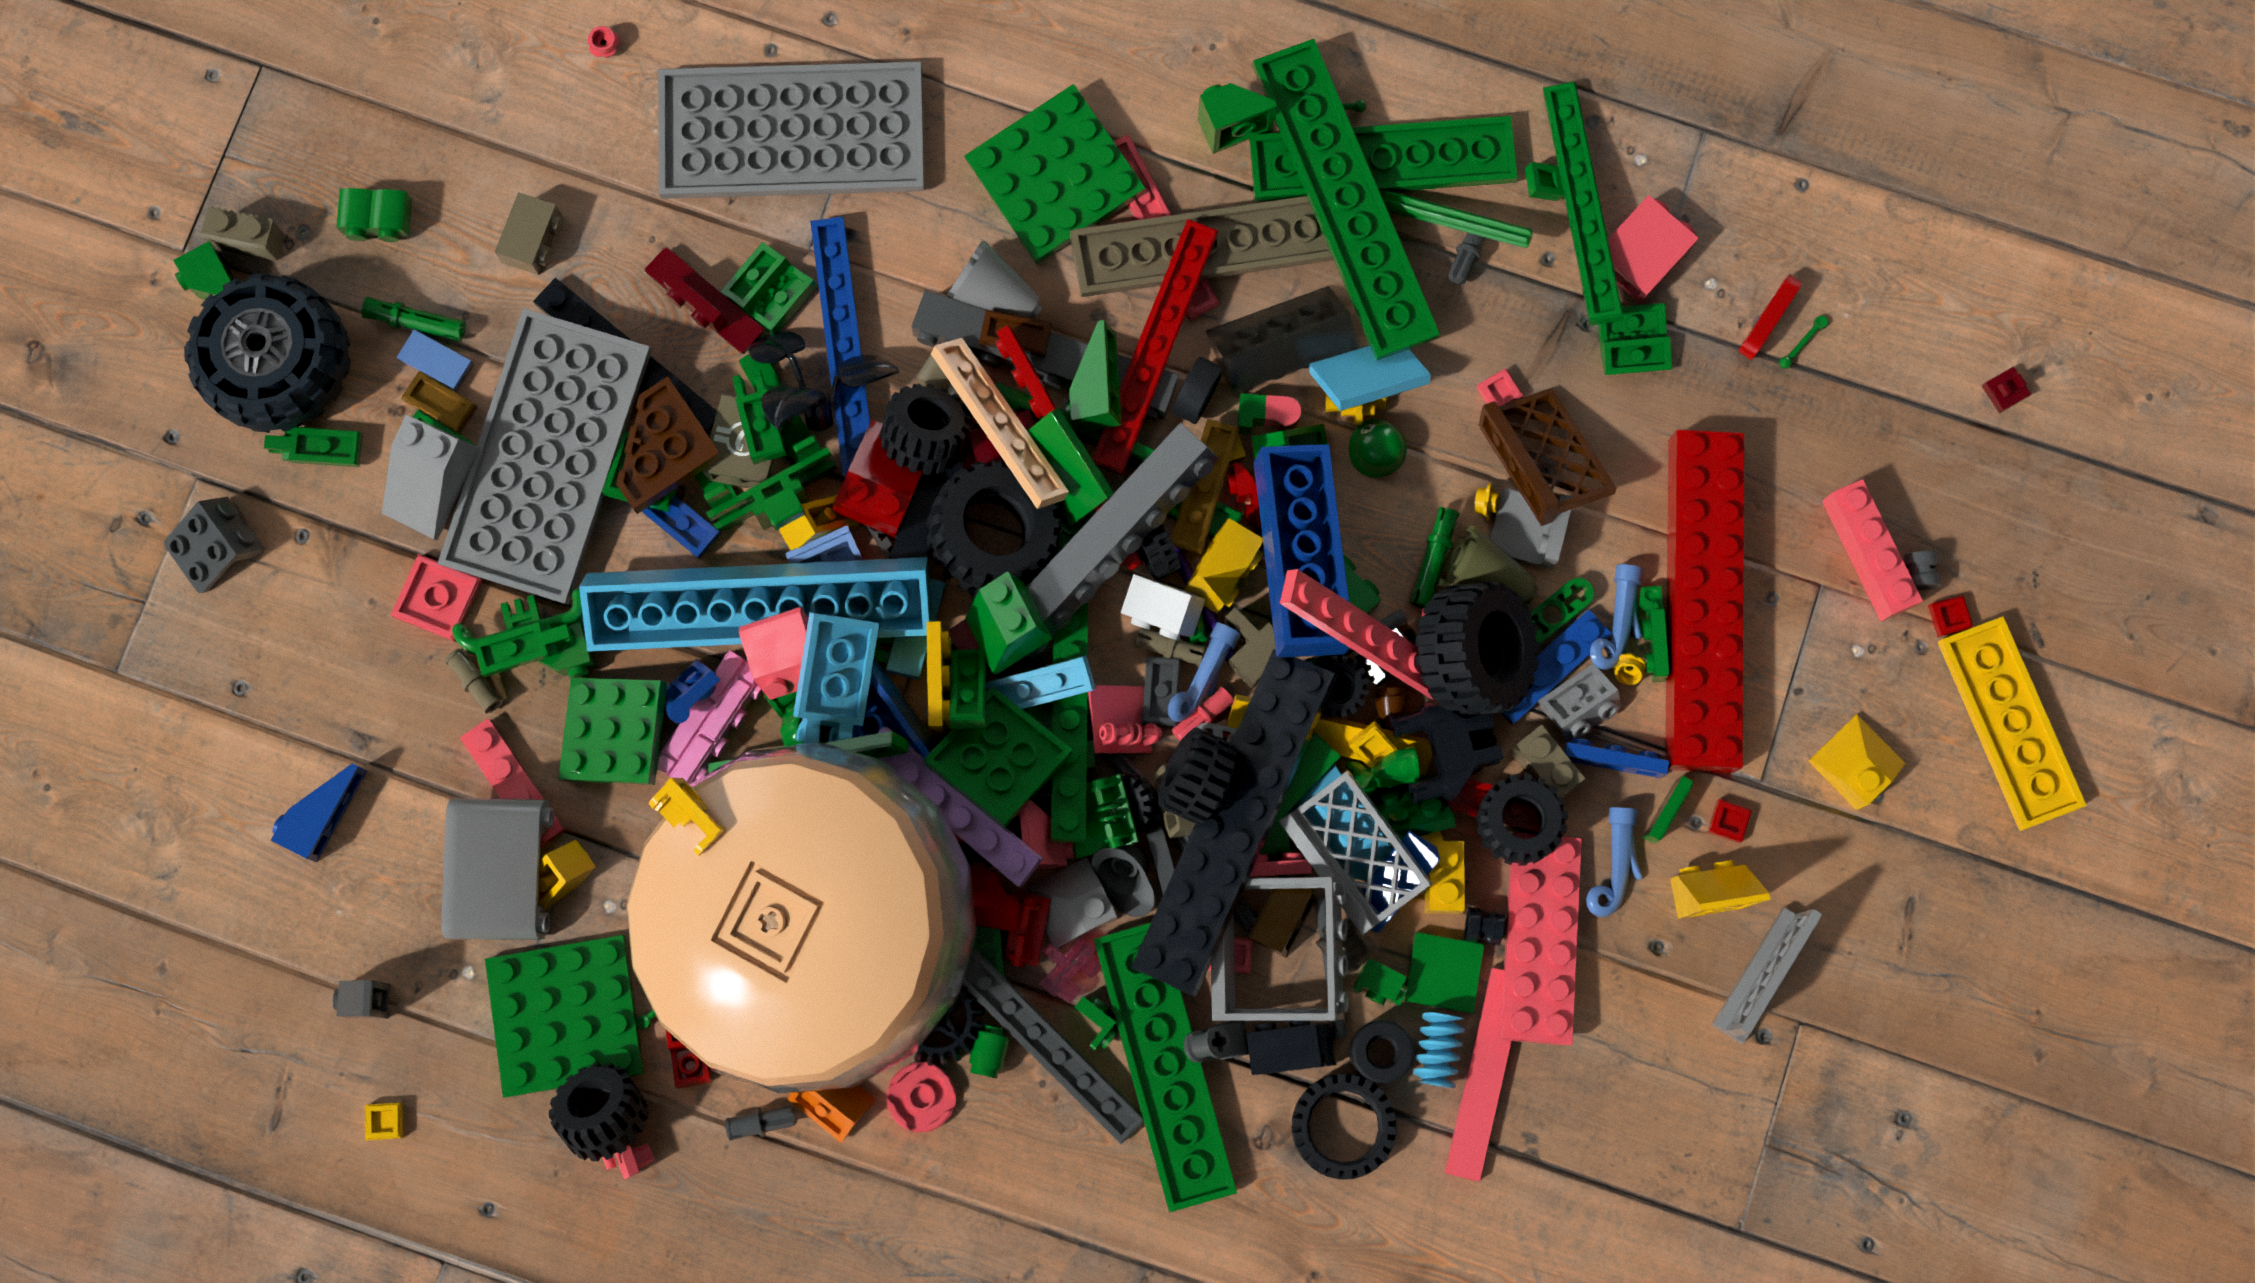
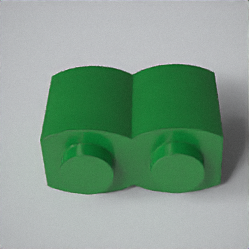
(374, 213)

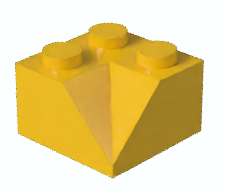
(1226, 559)

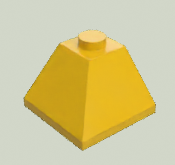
(1857, 763)

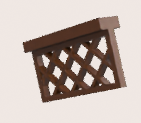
(1519, 459)

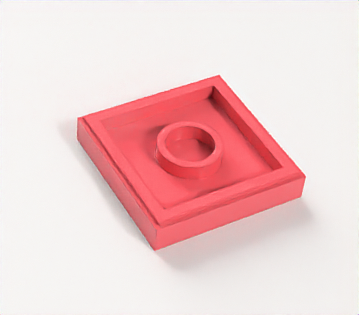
(436, 597)

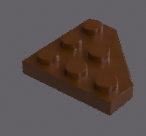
(663, 447)

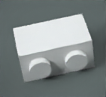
(1162, 606)

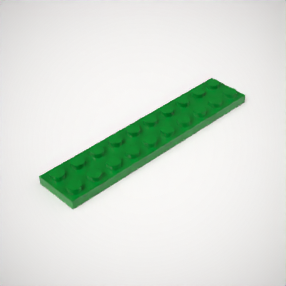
(1346, 200)

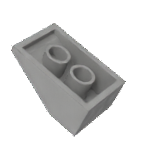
(425, 475)

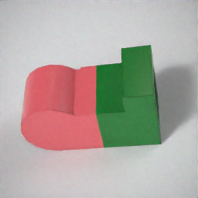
(1268, 411)

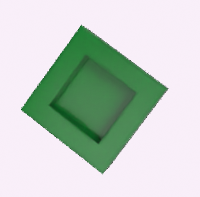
(1543, 181)

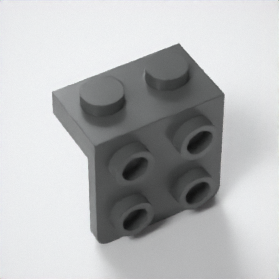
(210, 541)

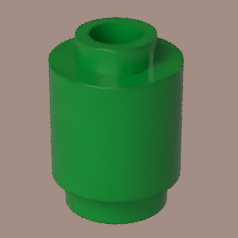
(989, 1052)

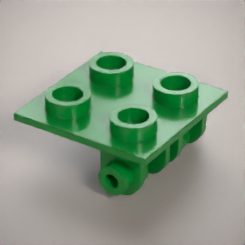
(1107, 817)

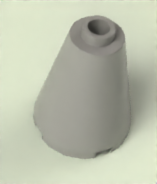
(994, 285)

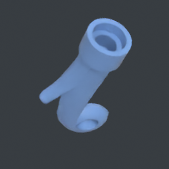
(1625, 617)
(1205, 680)
(1622, 860)

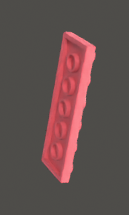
(1542, 947)

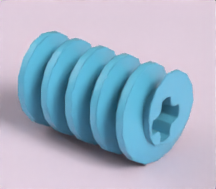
(1438, 1049)

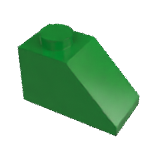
(203, 271)
(573, 657)

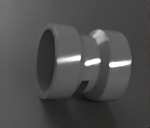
(1923, 570)

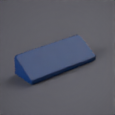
(1424, 854)

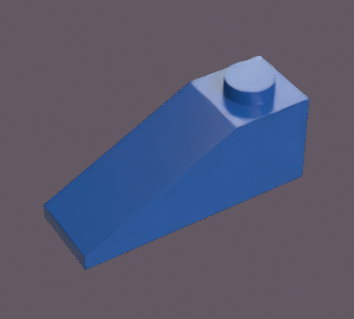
(314, 818)

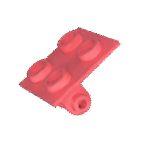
(1118, 721)

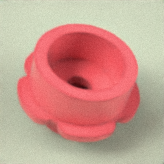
(599, 34)

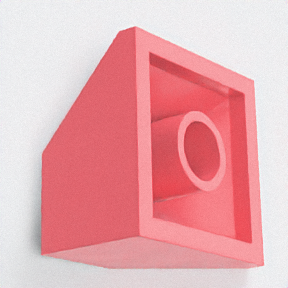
(1037, 835)

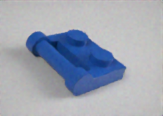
(693, 684)

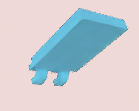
(834, 676)

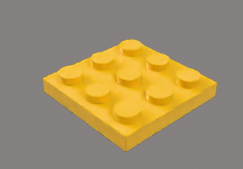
(939, 679)

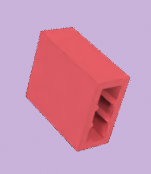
(1648, 247)

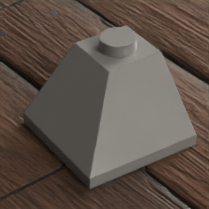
(1076, 903)

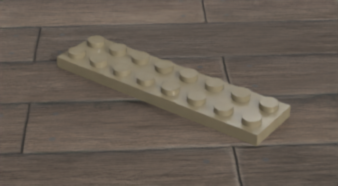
(1248, 241)

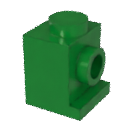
(1380, 983)

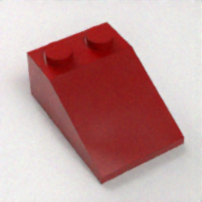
(875, 487)

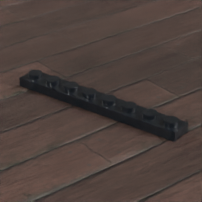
(564, 304)

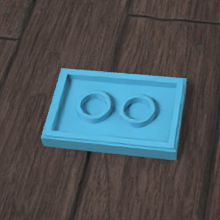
(1360, 378)

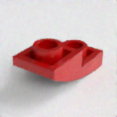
(1245, 489)
(687, 1067)

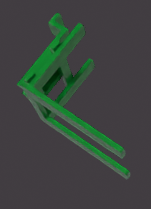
(785, 501)

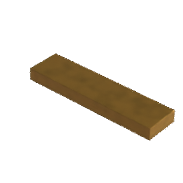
(1199, 506)

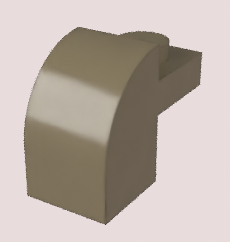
(1254, 655)

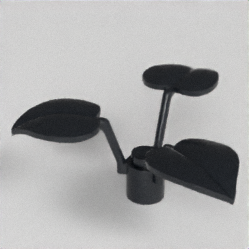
(787, 402)

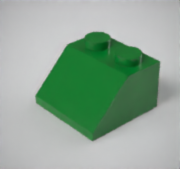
(1232, 114)
(1006, 622)

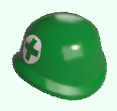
(1377, 448)

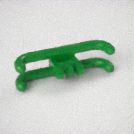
(522, 618)

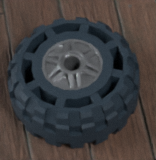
(267, 352)

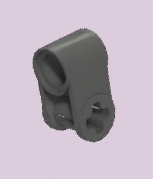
(1218, 1042)

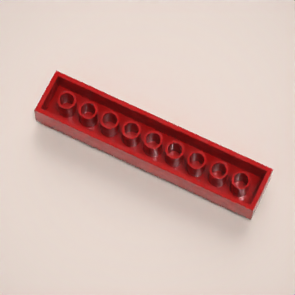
(1705, 601)

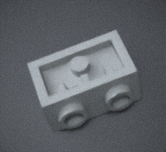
(1581, 703)

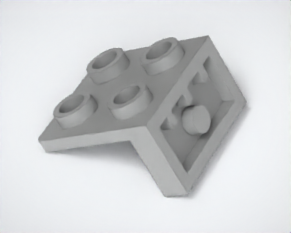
(1522, 535)

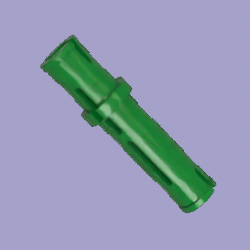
(400, 316)
(1438, 544)

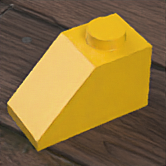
(815, 523)
(562, 872)

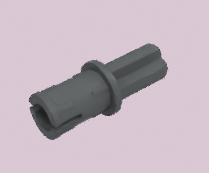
(1467, 254)
(760, 1122)

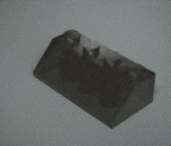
(1282, 339)

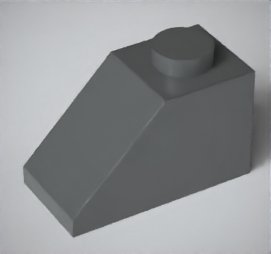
(362, 999)

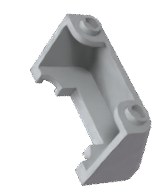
(494, 869)

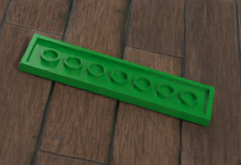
(1403, 157)
(1166, 1082)

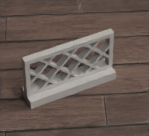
(1327, 862)
(1765, 973)

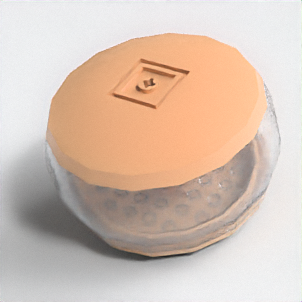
(812, 927)

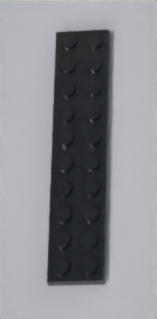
(1229, 842)

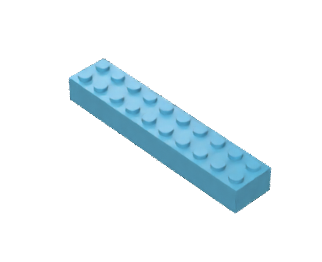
(713, 602)

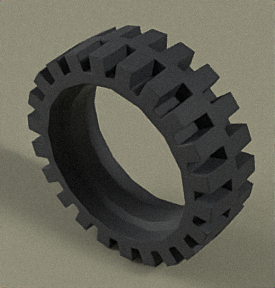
(1385, 1118)

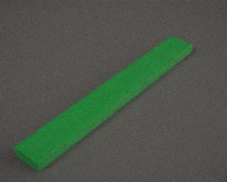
(1582, 204)

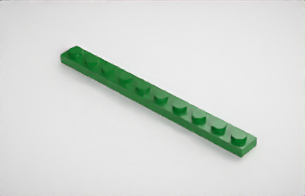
(1070, 723)

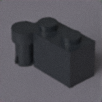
(1290, 1048)

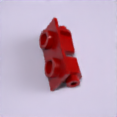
(1026, 942)

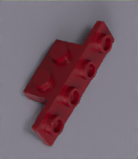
(705, 302)

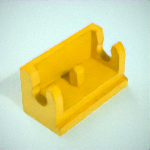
(681, 805)

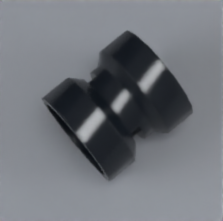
(1484, 926)

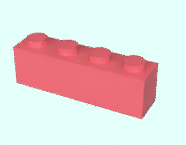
(1872, 550)

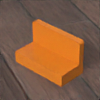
(834, 1109)

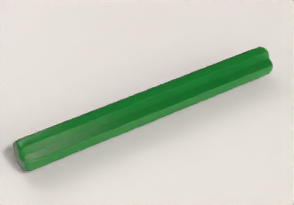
(1457, 219)

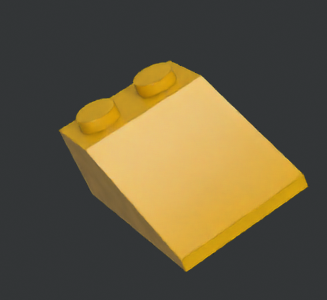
(1716, 890)

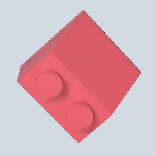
(776, 651)

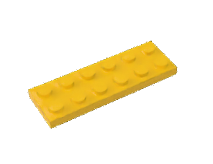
(2011, 723)

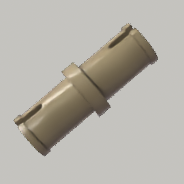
(1169, 647)
(473, 680)

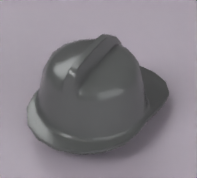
(1125, 879)

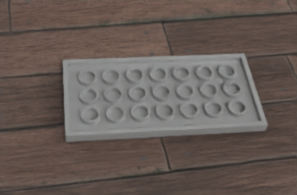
(790, 130)
(545, 456)

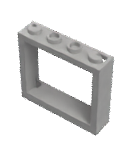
(1337, 965)

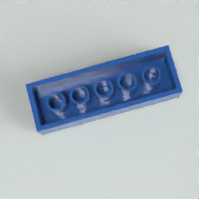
(1301, 534)

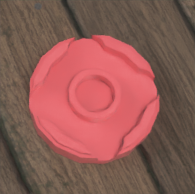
(921, 1097)

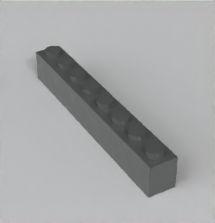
(946, 319)
(1119, 527)

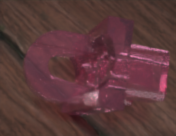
(1059, 980)

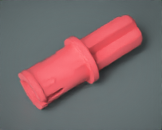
(1205, 713)

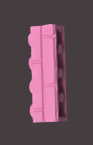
(710, 722)

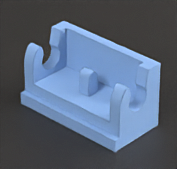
(829, 548)

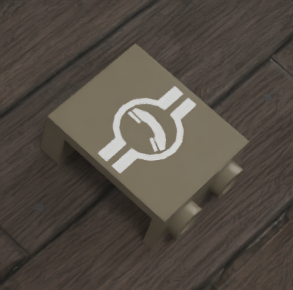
(729, 438)

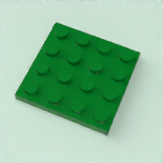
(1055, 173)
(562, 1013)

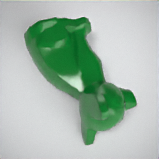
(1392, 770)

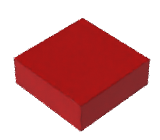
(1950, 616)
(1729, 821)

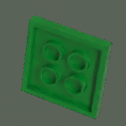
(613, 731)
(999, 764)

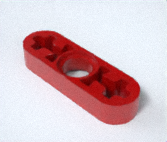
(1770, 317)

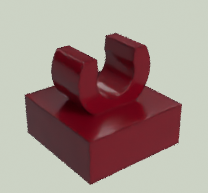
(2006, 389)

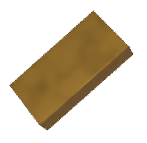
(439, 402)

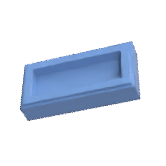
(435, 360)

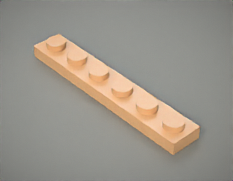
(999, 423)

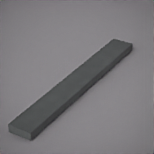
(1050, 1048)

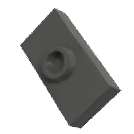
(1160, 686)

